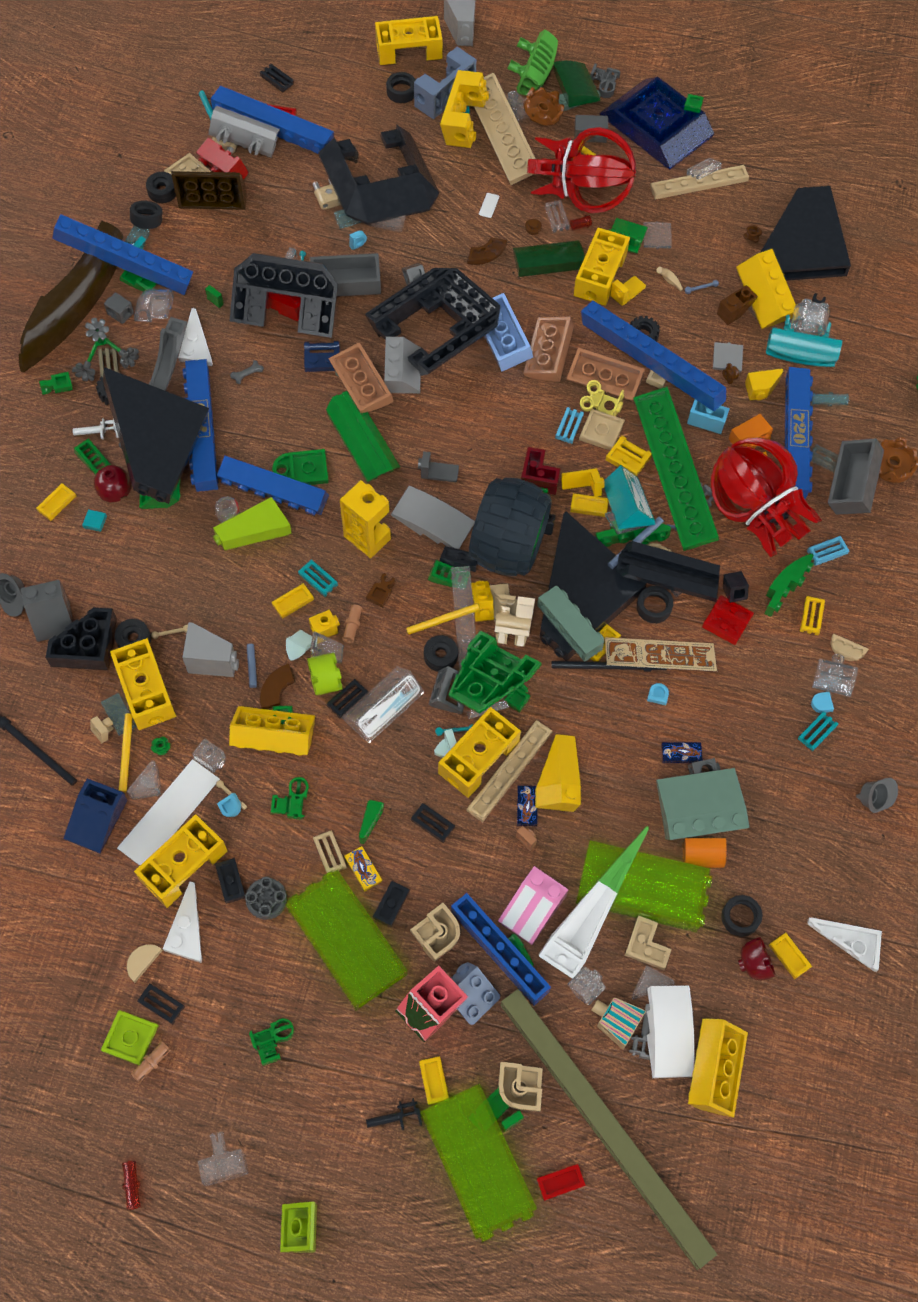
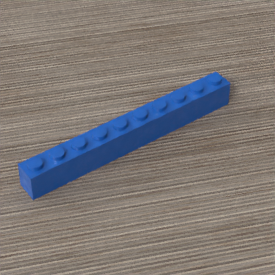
(654, 356)

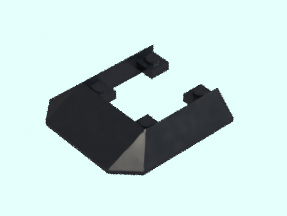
(384, 199)
(456, 295)

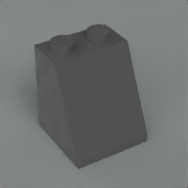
(47, 609)

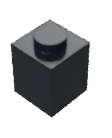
(735, 586)

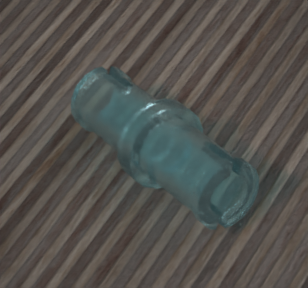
(830, 399)

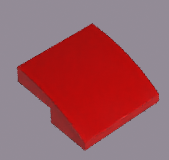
(728, 620)

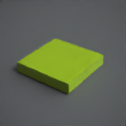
(129, 1037)

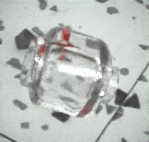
(226, 508)

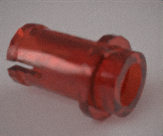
(581, 222)

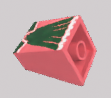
(431, 1003)

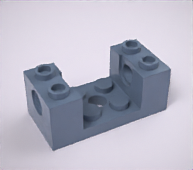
(433, 96)

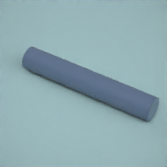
(251, 666)

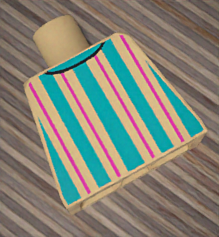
(618, 1020)

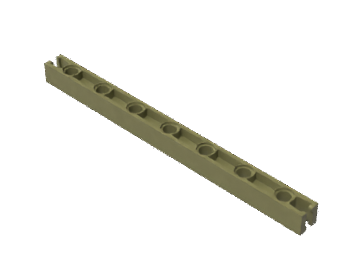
(609, 1131)

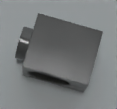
(412, 272)
(118, 308)
(711, 764)

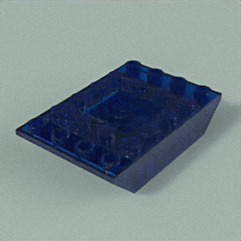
(663, 136)

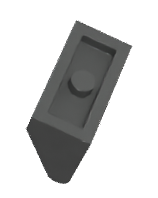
(440, 691)

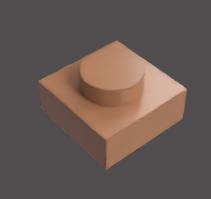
(526, 837)

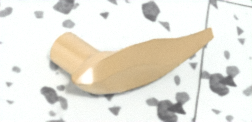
(670, 277)

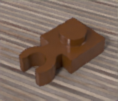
(380, 592)

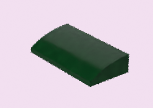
(575, 83)
(548, 258)

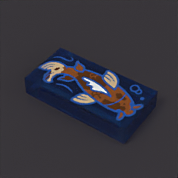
(681, 752)
(526, 806)

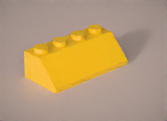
(767, 281)
(263, 731)
(718, 1067)

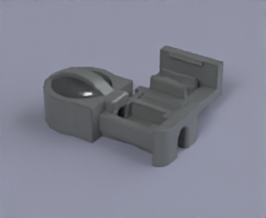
(607, 80)

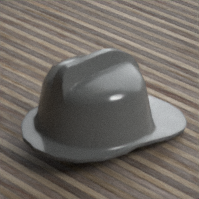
(11, 594)
(878, 794)

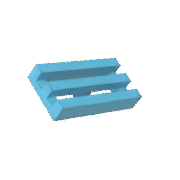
(574, 413)
(817, 561)

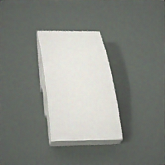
(670, 1031)

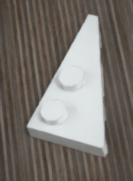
(194, 342)
(184, 934)
(857, 941)

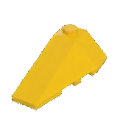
(560, 778)

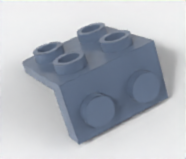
(479, 992)

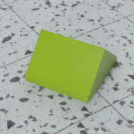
(298, 1227)

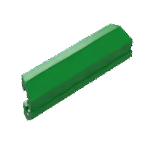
(361, 437)

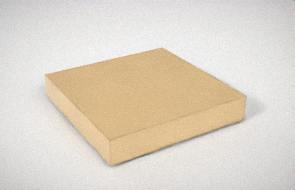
(601, 429)

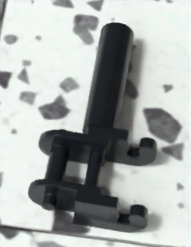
(393, 1117)

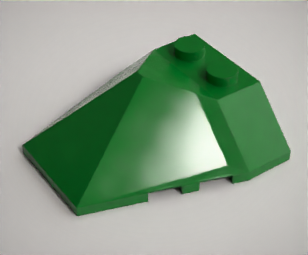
(489, 673)

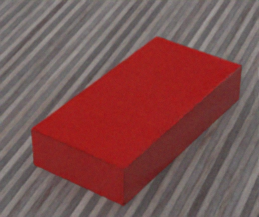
(560, 1182)

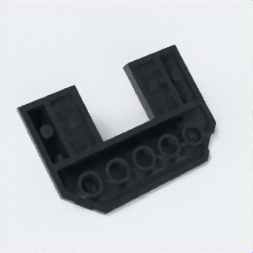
(284, 276)

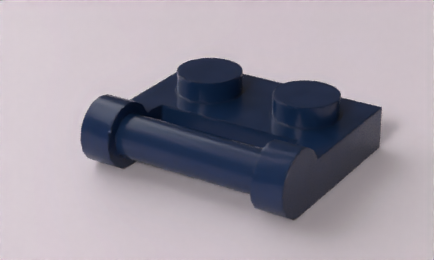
(319, 361)

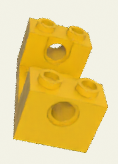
(392, 36)
(467, 90)
(596, 277)
(362, 519)
(146, 700)
(464, 765)
(164, 875)

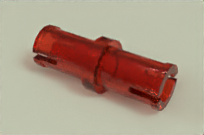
(131, 1185)

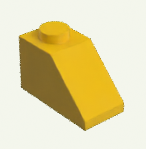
(762, 383)

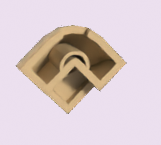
(437, 932)
(520, 1086)

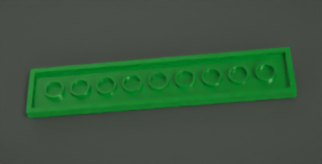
(676, 469)

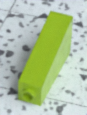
(254, 525)

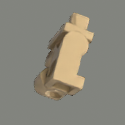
(514, 624)

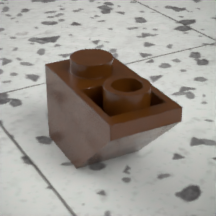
(736, 304)

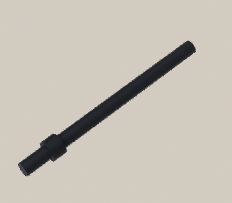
(596, 665)
(5, 724)

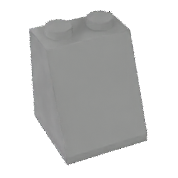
(460, 20)
(208, 653)

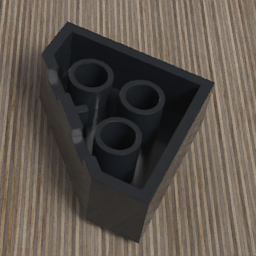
(84, 642)

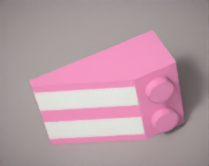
(533, 905)

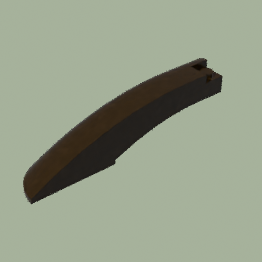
(66, 305)

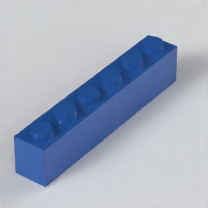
(272, 485)
(500, 949)

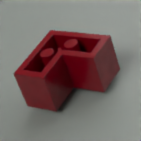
(537, 473)

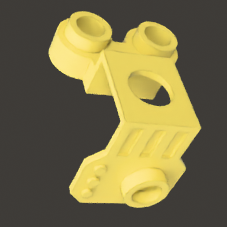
(598, 399)

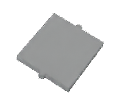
(727, 353)

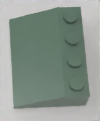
(701, 804)

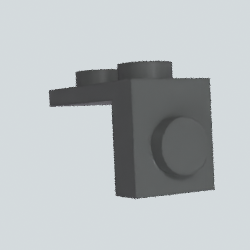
(437, 471)

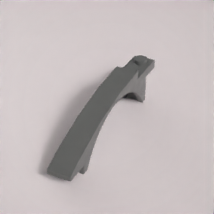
(169, 347)

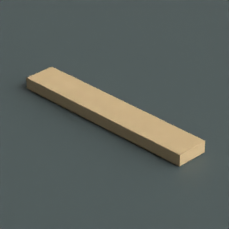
(689, 184)
(509, 771)

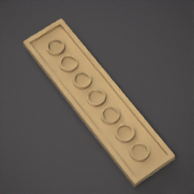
(505, 132)

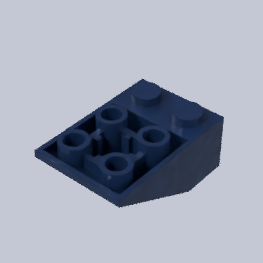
(94, 815)

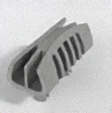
(243, 131)

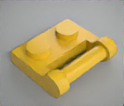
(621, 456)

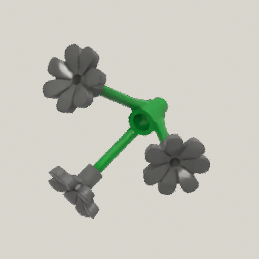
(98, 332)

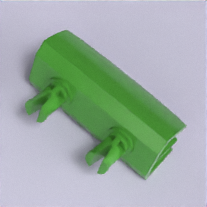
(539, 64)

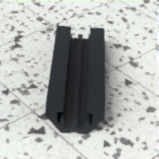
(669, 570)

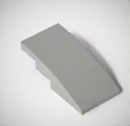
(432, 518)

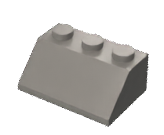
(399, 372)

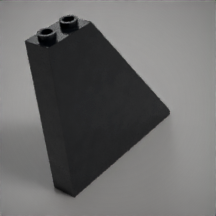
(810, 237)
(154, 432)
(587, 579)

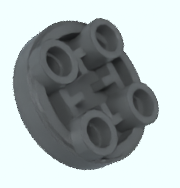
(266, 898)

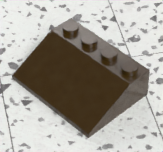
(209, 190)

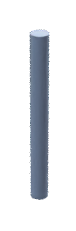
(641, 537)

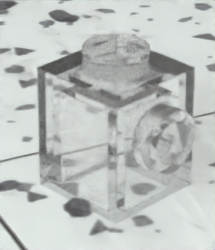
(209, 755)

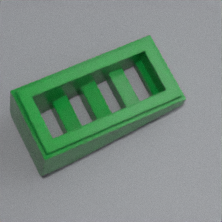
(87, 444)
(439, 579)
(372, 814)

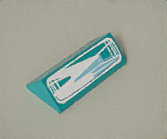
(627, 500)

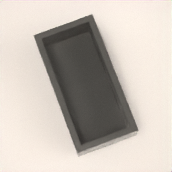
(353, 273)
(856, 476)

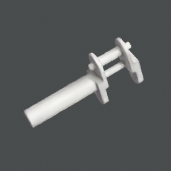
(96, 429)

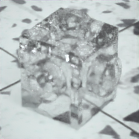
(587, 985)

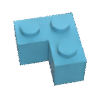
(706, 418)

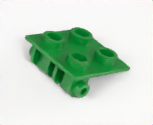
(634, 231)

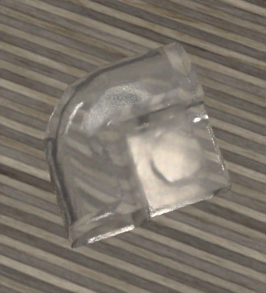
(153, 304)

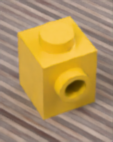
(324, 623)

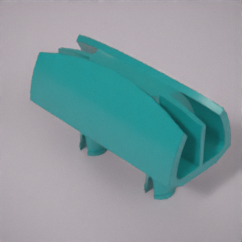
(803, 347)

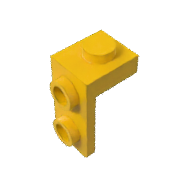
(625, 292)
(583, 478)
(482, 595)

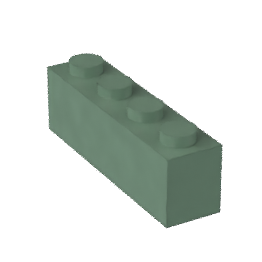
(571, 623)

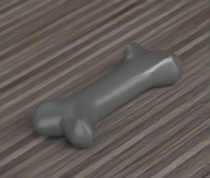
(238, 376)

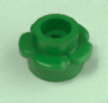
(160, 750)

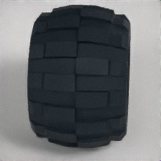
(509, 526)

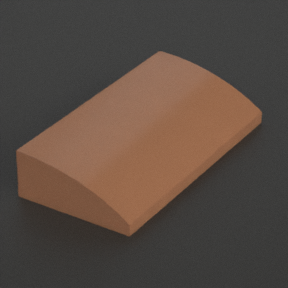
(549, 348)
(611, 373)
(361, 379)

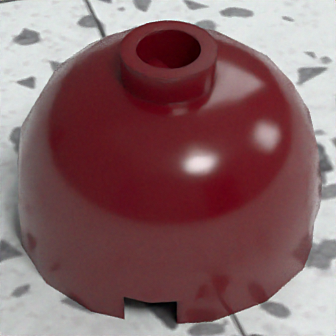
(112, 483)
(756, 960)

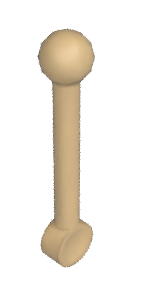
(154, 635)
(220, 784)

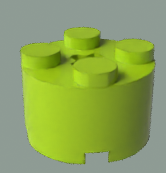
(324, 674)

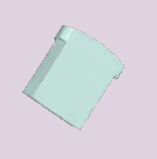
(298, 644)
(446, 744)

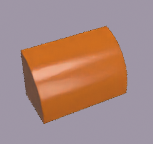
(705, 852)

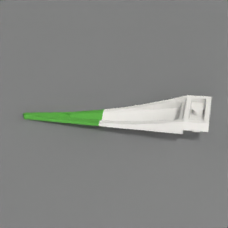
(575, 936)

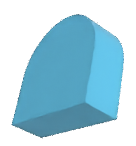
(357, 239)
(658, 694)
(822, 702)
(230, 805)

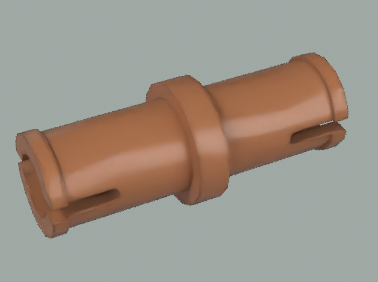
(352, 623)
(150, 1062)

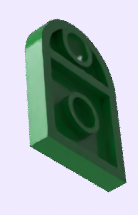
(304, 466)

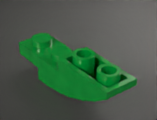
(610, 536)
(788, 580)

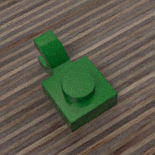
(59, 382)

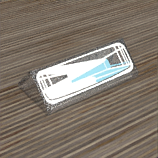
(383, 703)

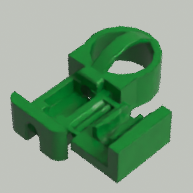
(292, 804)
(266, 1038)

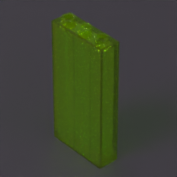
(652, 888)
(346, 939)
(478, 1163)

